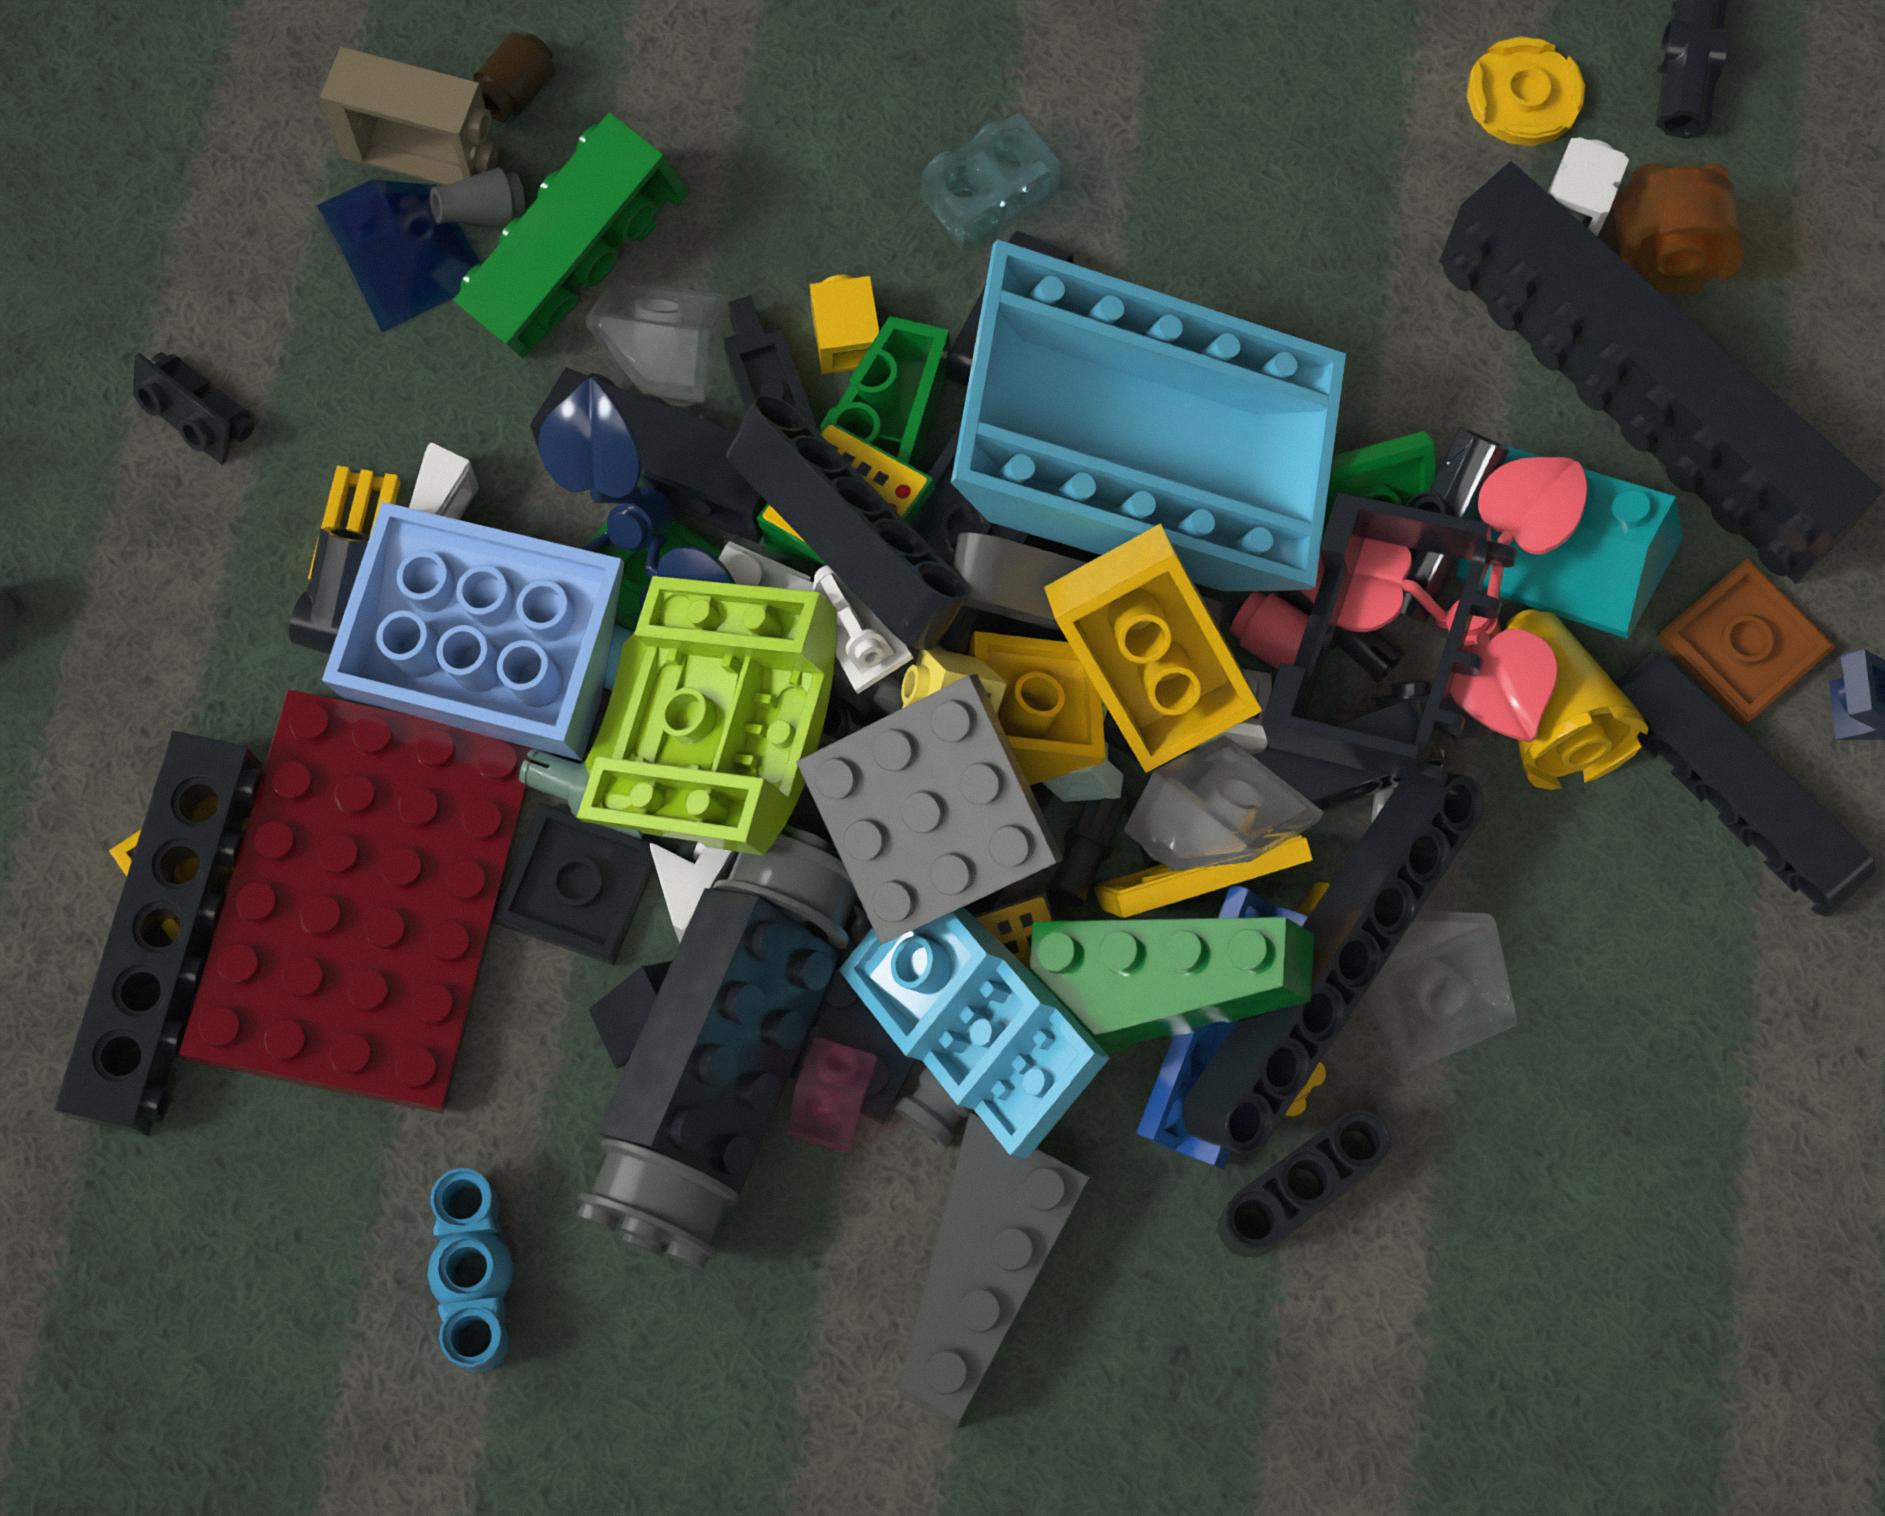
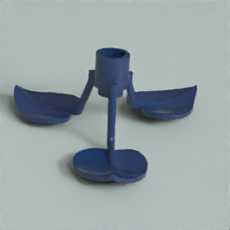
(594, 448)

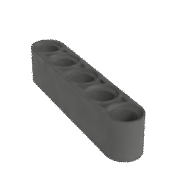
(1012, 576)

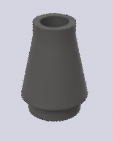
(482, 199)

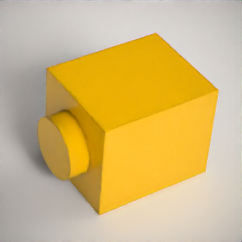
(843, 321)

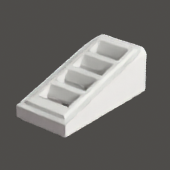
(444, 483)

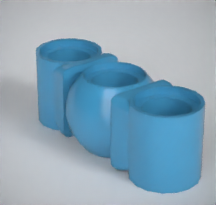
(458, 1240)

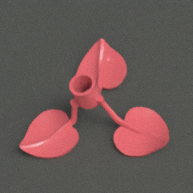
(1538, 507)

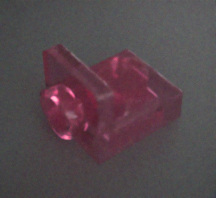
(831, 1095)

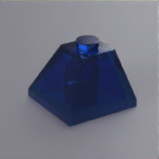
(397, 248)

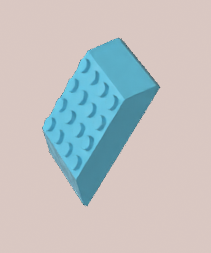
(1138, 410)

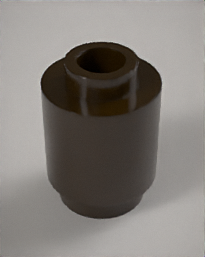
(514, 75)

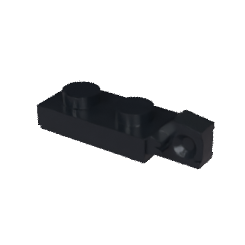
(762, 360)

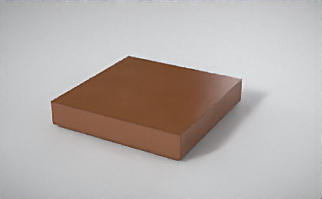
(1745, 642)

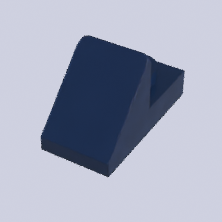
(1859, 697)

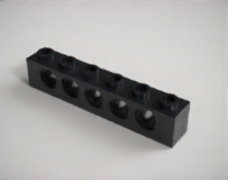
(130, 960)

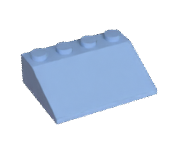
(478, 630)

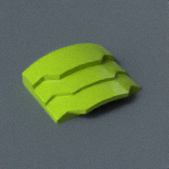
(713, 713)

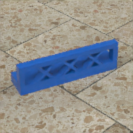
(1193, 1051)

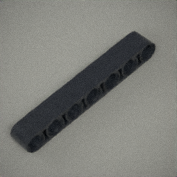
(1354, 934)

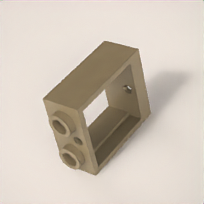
(408, 118)

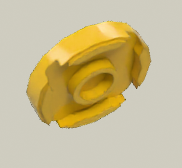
(1519, 108)

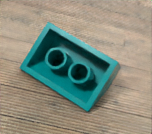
(1606, 565)

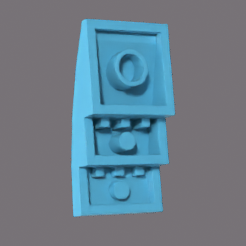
(978, 1025)

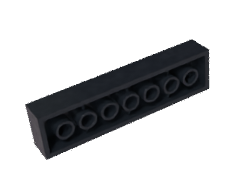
(1655, 374)

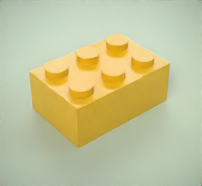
(1152, 648)

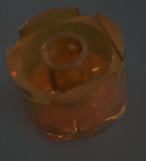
(1679, 226)

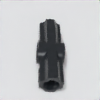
(1691, 66)
(1455, 494)

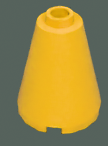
(1588, 718)

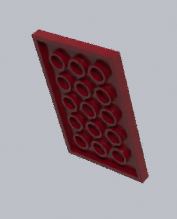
(360, 904)

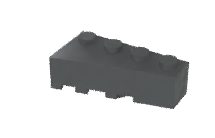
(985, 1261)

